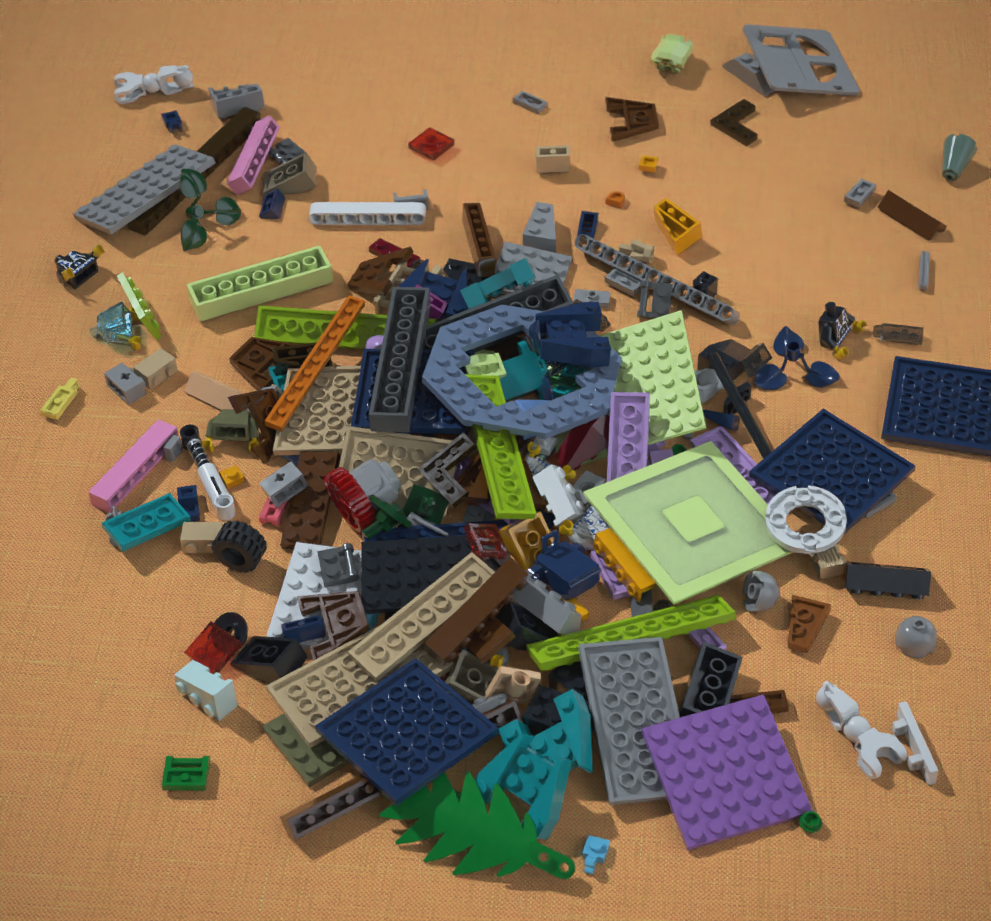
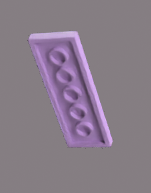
(628, 433)
(736, 456)

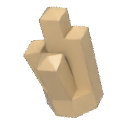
(638, 251)

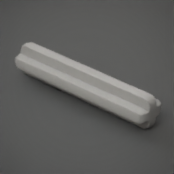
(924, 270)

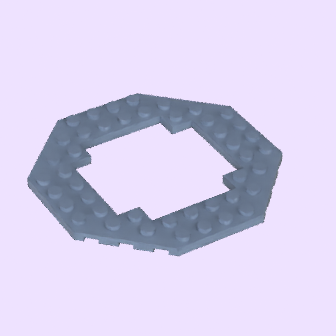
(472, 405)

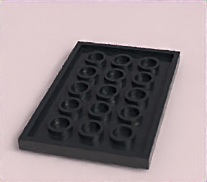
(403, 568)

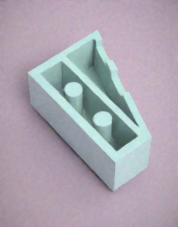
(206, 690)

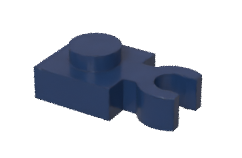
(172, 121)

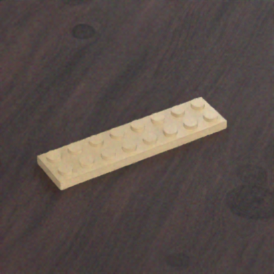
(419, 618)

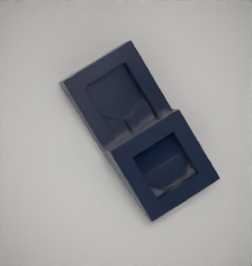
(188, 500)

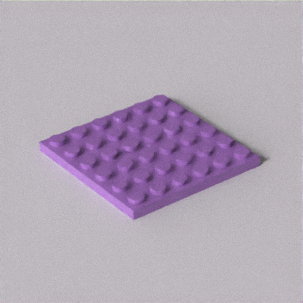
(726, 772)

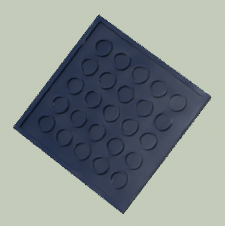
(939, 406)
(428, 411)
(837, 459)
(406, 731)

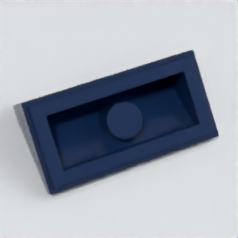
(272, 205)
(304, 629)

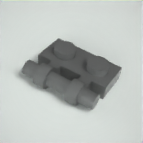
(285, 151)

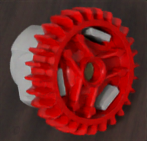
(353, 489)

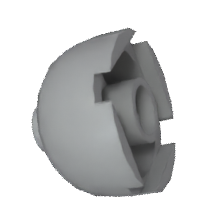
(760, 591)
(916, 637)

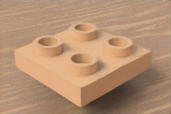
(515, 683)

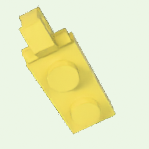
(60, 399)

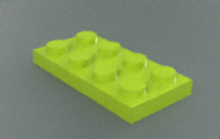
(140, 305)

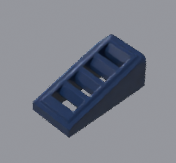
(589, 217)
(726, 420)

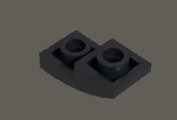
(745, 391)

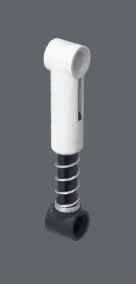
(208, 473)

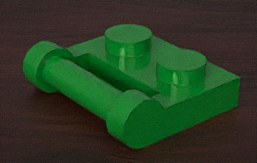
(186, 777)

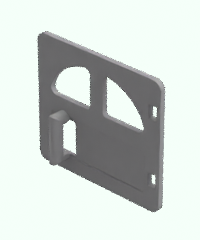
(791, 67)

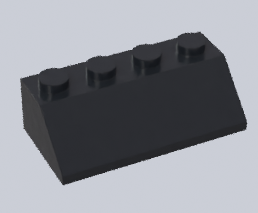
(887, 578)
(710, 680)

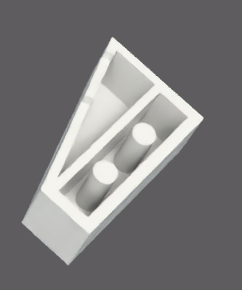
(559, 495)

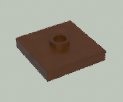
(490, 640)

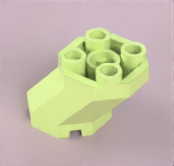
(672, 53)

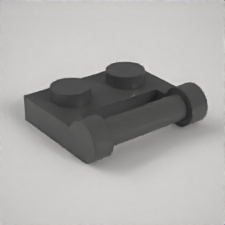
(660, 302)
(331, 565)

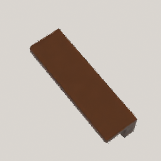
(910, 215)

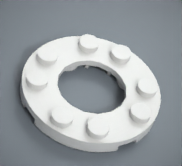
(813, 497)

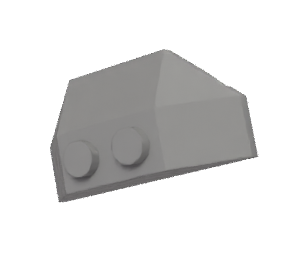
(748, 70)

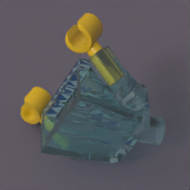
(116, 326)

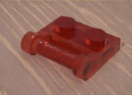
(485, 535)

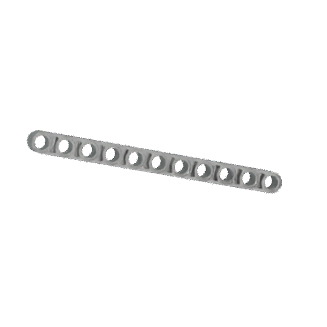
(650, 273)

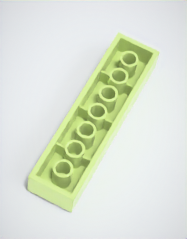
(259, 283)

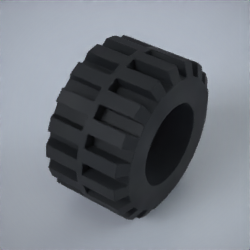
(239, 546)

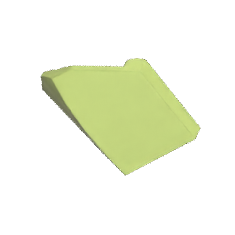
(486, 365)

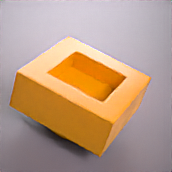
(648, 163)
(232, 477)

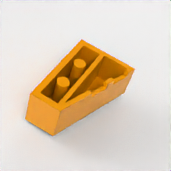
(677, 225)

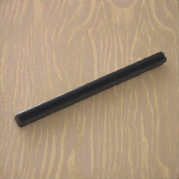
(739, 404)

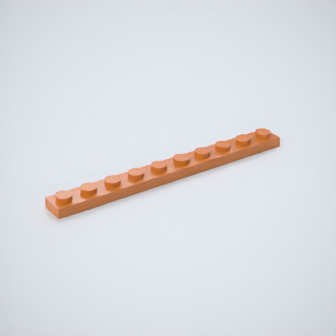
(314, 363)

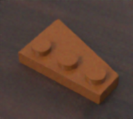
(806, 622)

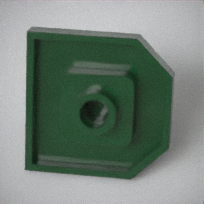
(426, 504)
(386, 518)

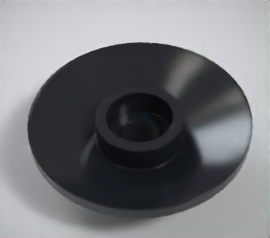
(233, 622)

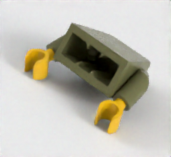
(233, 427)

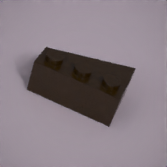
(292, 357)

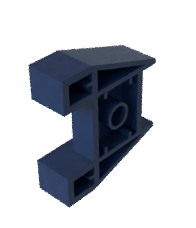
(441, 286)
(567, 337)

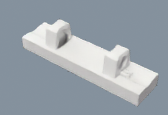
(922, 757)

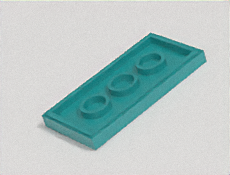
(146, 522)

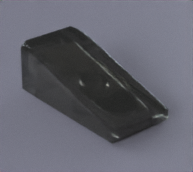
(756, 359)

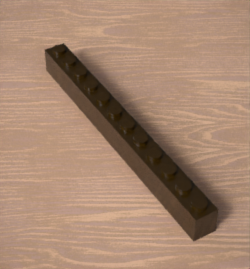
(219, 147)

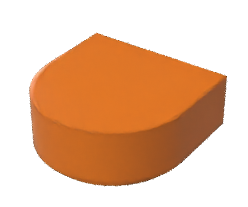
(615, 199)

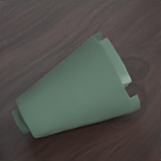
(956, 155)

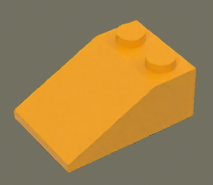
(524, 539)

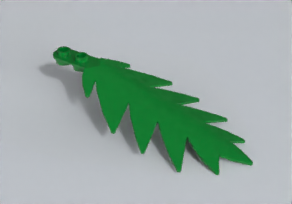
(494, 835)

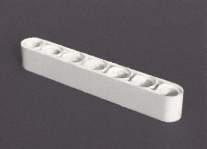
(367, 213)

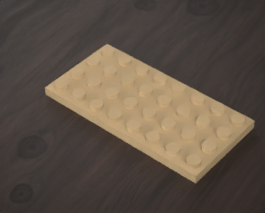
(329, 684)

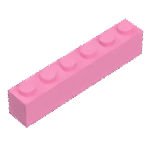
(253, 155)
(132, 467)

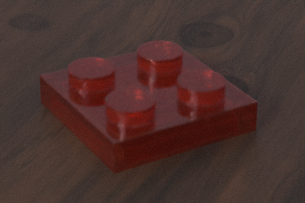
(431, 143)
(213, 648)

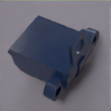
(565, 567)

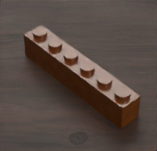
(479, 239)
(476, 611)

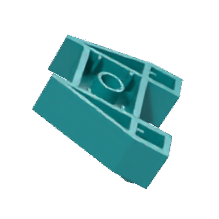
(516, 275)
(564, 740)
(530, 779)

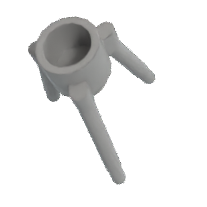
(418, 521)

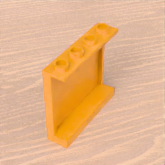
(623, 563)

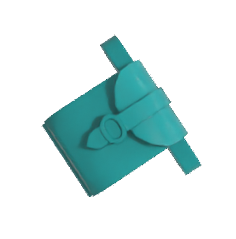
(523, 374)

